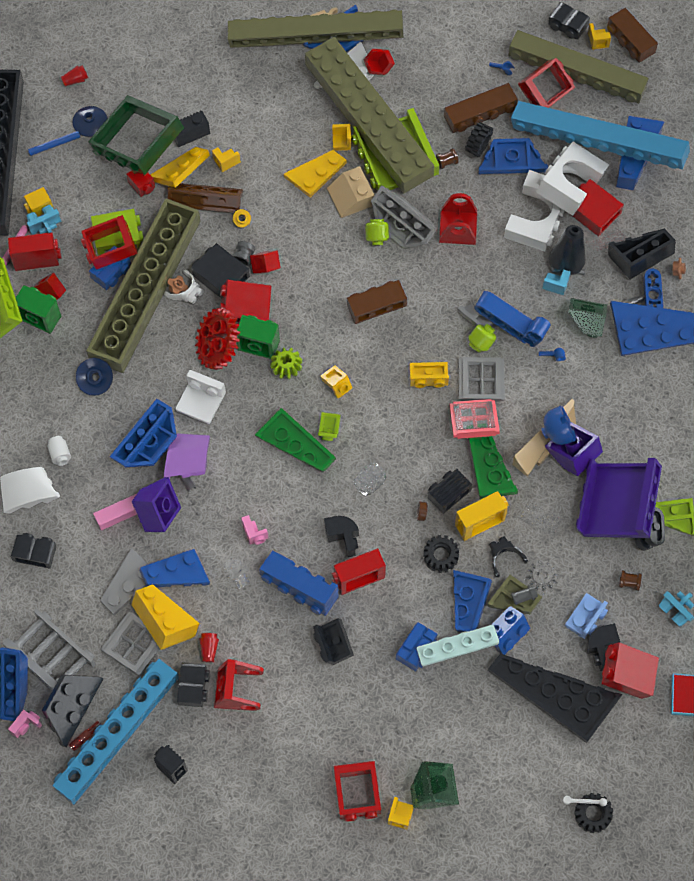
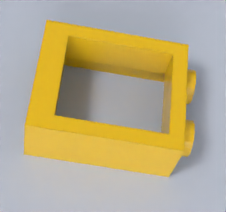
(481, 515)

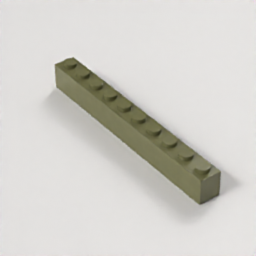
(315, 28)

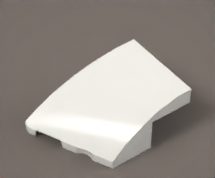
(26, 489)

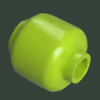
(377, 231)
(482, 337)

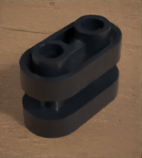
(657, 534)

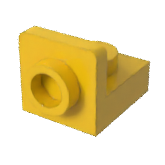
(337, 380)

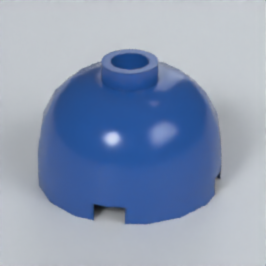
(558, 426)

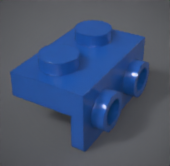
(510, 629)

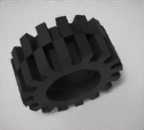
(479, 139)
(445, 543)
(585, 822)

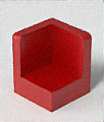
(379, 61)
(265, 261)
(51, 285)

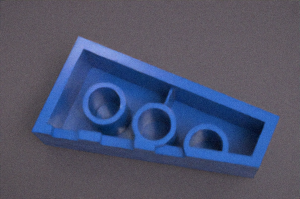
(630, 168)

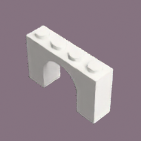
(576, 161)
(534, 233)

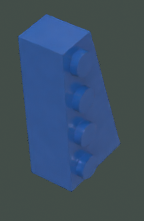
(299, 583)

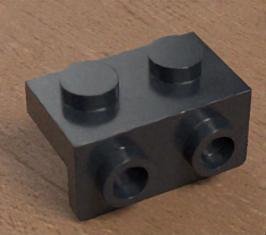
(333, 642)

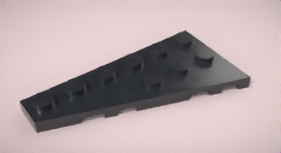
(564, 698)

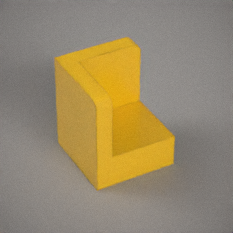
(598, 38)
(341, 137)
(226, 159)
(400, 814)

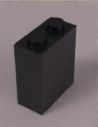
(217, 267)

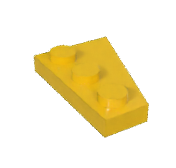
(181, 167)
(315, 173)

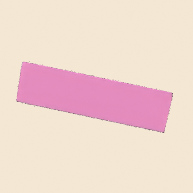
(115, 513)

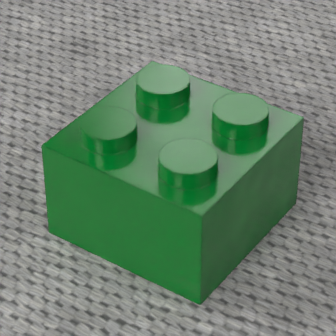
(38, 309)
(258, 336)

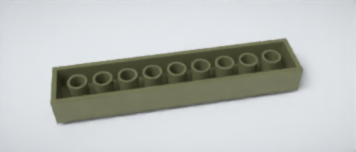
(370, 114)
(144, 285)

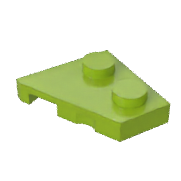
(678, 514)

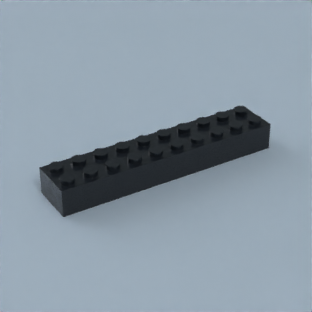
(10, 110)

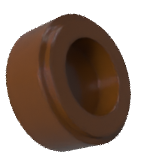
(422, 511)

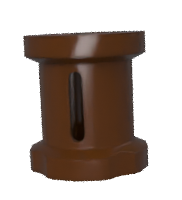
(447, 158)
(630, 580)

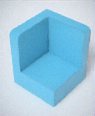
(556, 283)

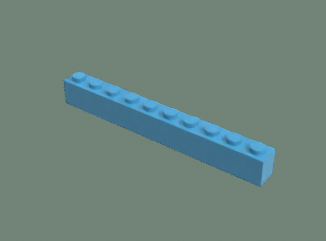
(601, 135)

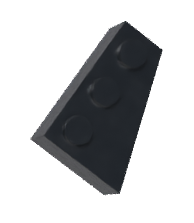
(641, 253)

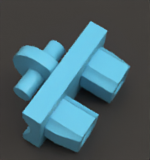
(45, 222)
(683, 614)

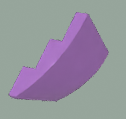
(187, 456)

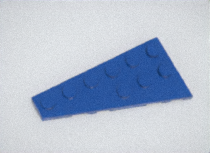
(650, 328)

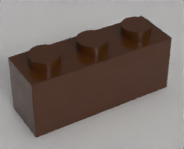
(632, 35)
(376, 301)

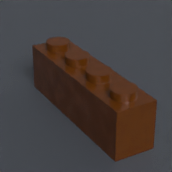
(480, 108)

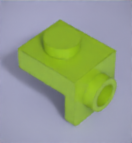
(329, 426)

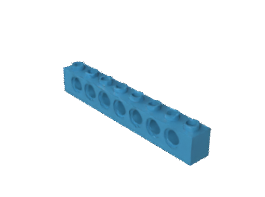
(74, 790)

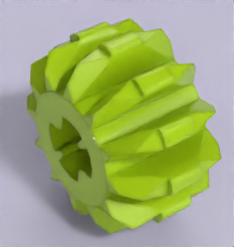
(281, 367)

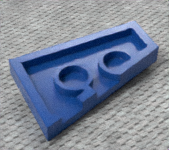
(176, 570)
(470, 599)

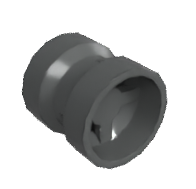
(243, 253)

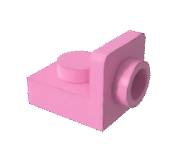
(253, 535)
(21, 723)

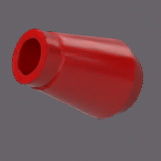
(74, 76)
(208, 646)

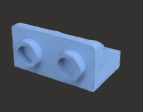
(586, 615)

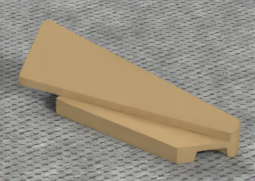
(535, 451)

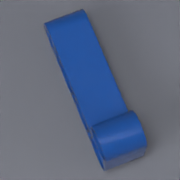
(511, 319)

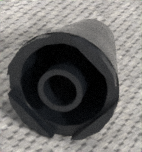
(569, 251)

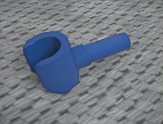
(505, 66)
(558, 353)

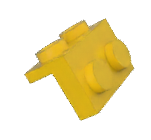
(429, 374)

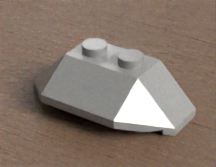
(405, 222)

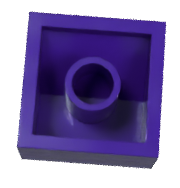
(577, 454)
(156, 505)

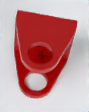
(458, 215)
(225, 683)

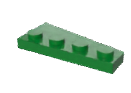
(294, 440)
(489, 468)

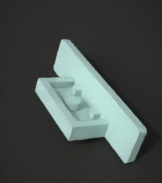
(457, 645)

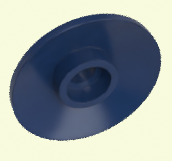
(85, 126)
(85, 374)

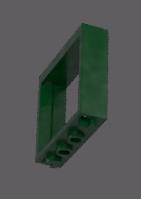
(118, 119)

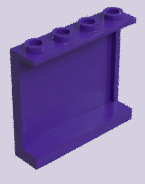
(619, 499)

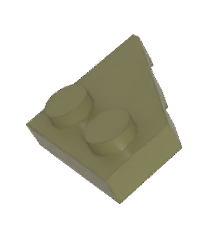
(502, 598)

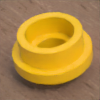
(242, 224)

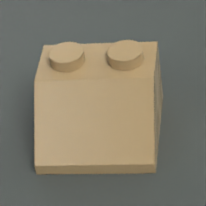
(351, 192)

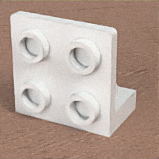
(201, 397)

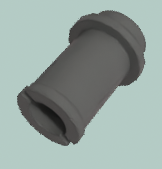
(524, 595)

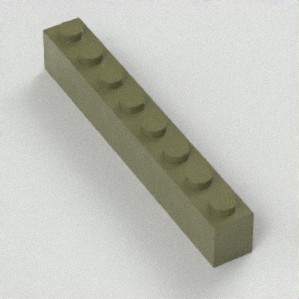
(579, 66)

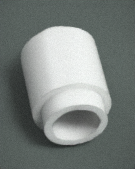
(58, 450)

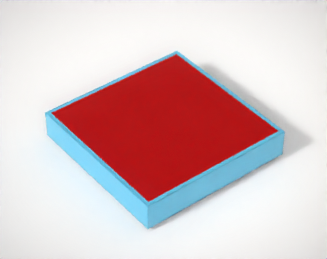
(682, 695)

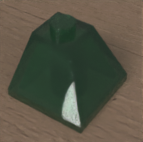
(588, 316)
(434, 786)

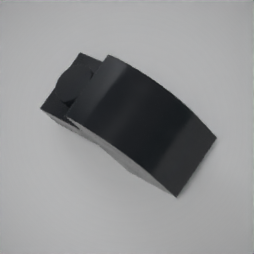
(344, 529)
(599, 643)

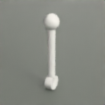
(567, 800)

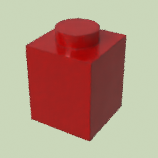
(141, 183)

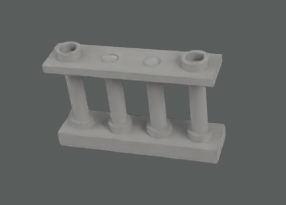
(43, 673)

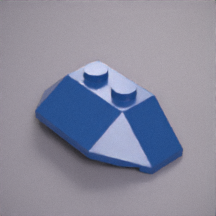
(147, 438)
(12, 683)

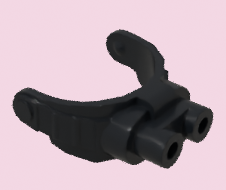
(503, 546)

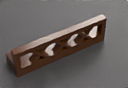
(206, 197)

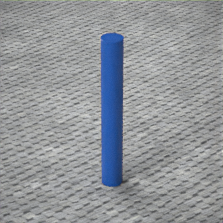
(56, 142)

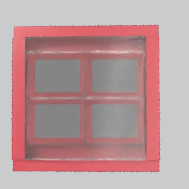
(474, 418)

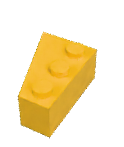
(163, 617)

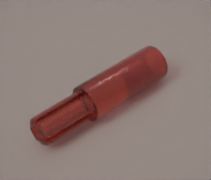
(83, 737)

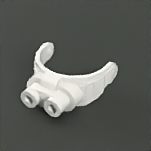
(190, 294)

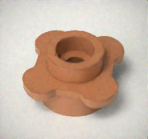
(679, 268)
(174, 288)

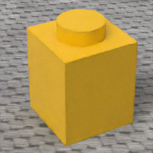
(36, 201)

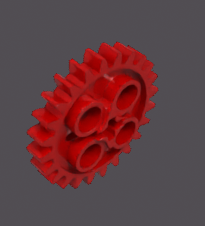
(217, 352)

